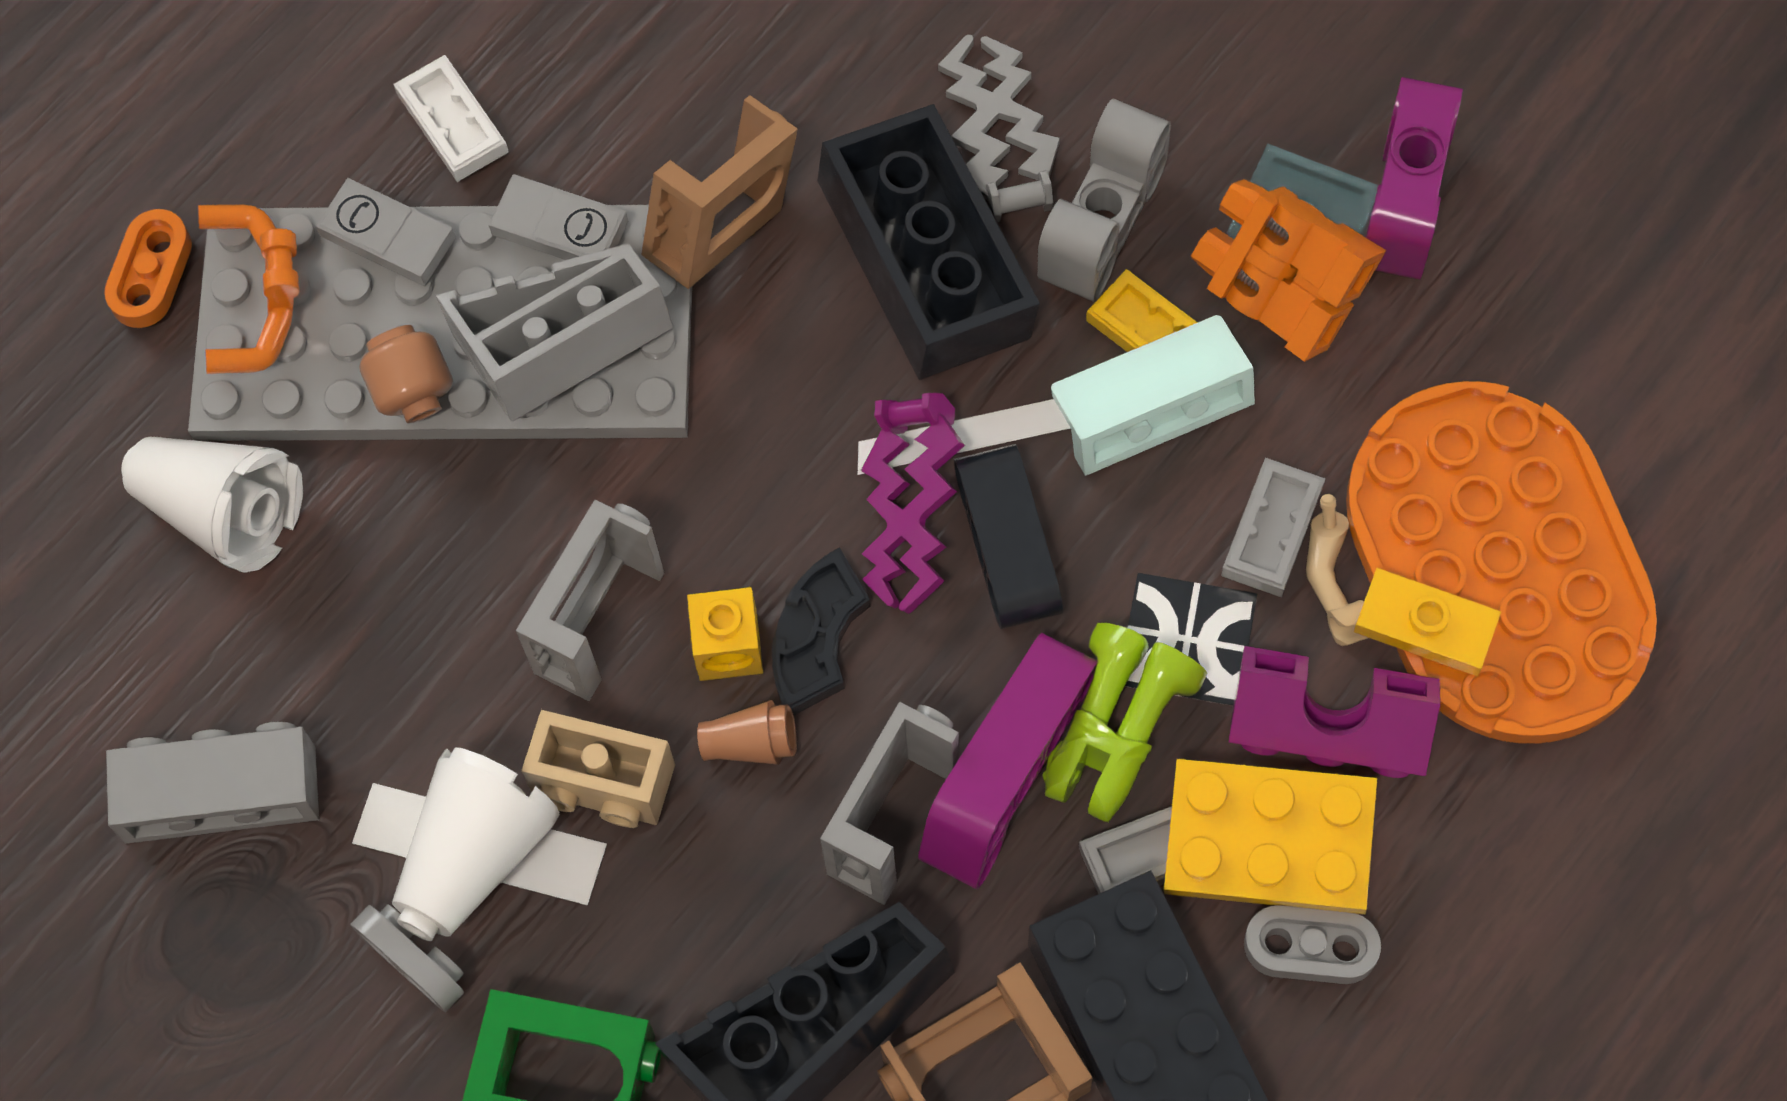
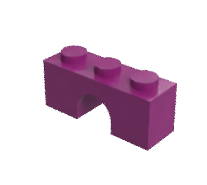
(1385, 731)

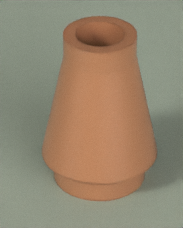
(750, 735)

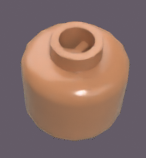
(405, 373)

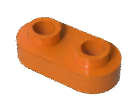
(144, 272)

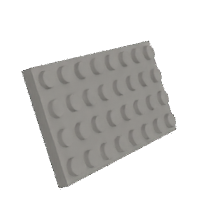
(349, 300)

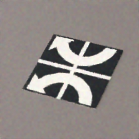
(1201, 622)

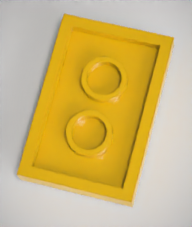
(1270, 836)

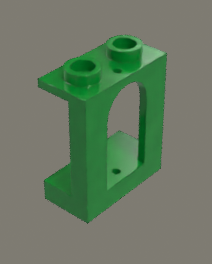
(509, 1014)

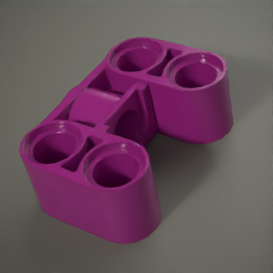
(1408, 196)

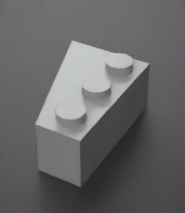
(556, 327)

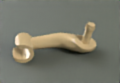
(1326, 540)

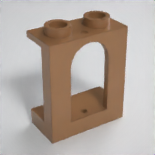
(684, 208)
(1010, 1000)

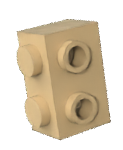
(599, 769)

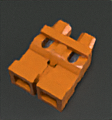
(1287, 265)

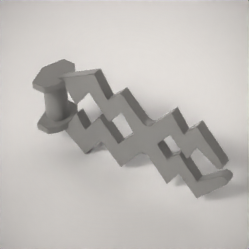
(994, 106)

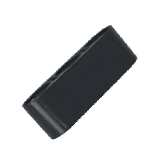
(1008, 536)

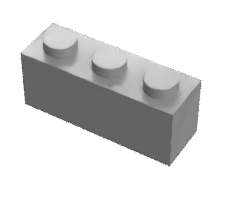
(212, 783)

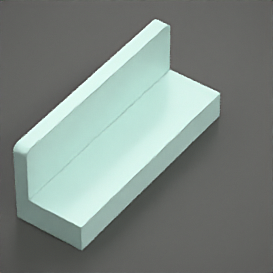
(1155, 393)

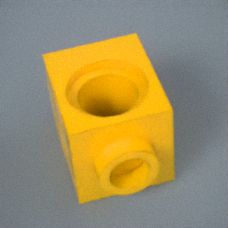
(725, 634)

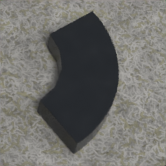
(811, 632)

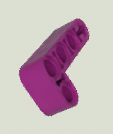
(1004, 760)

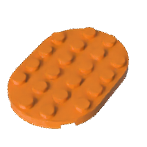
(1515, 516)

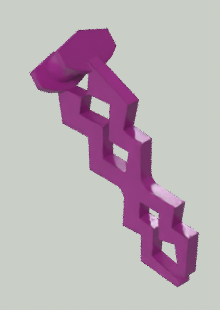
(909, 522)

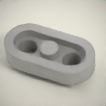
(1311, 940)
(431, 973)

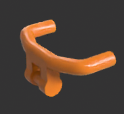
(279, 286)

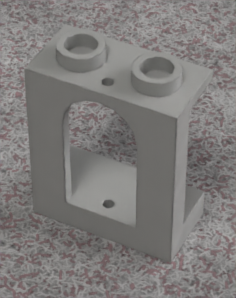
(557, 647)

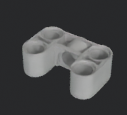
(1125, 168)

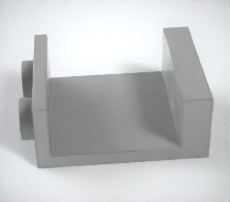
(847, 849)

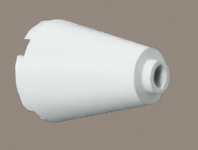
(218, 495)
(466, 841)

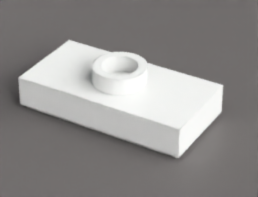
(451, 118)

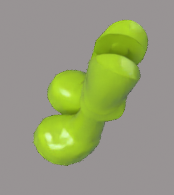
(1090, 739)

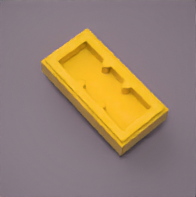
(1135, 313)
(1427, 622)

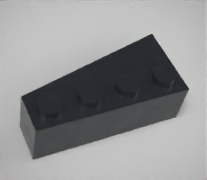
(815, 1019)

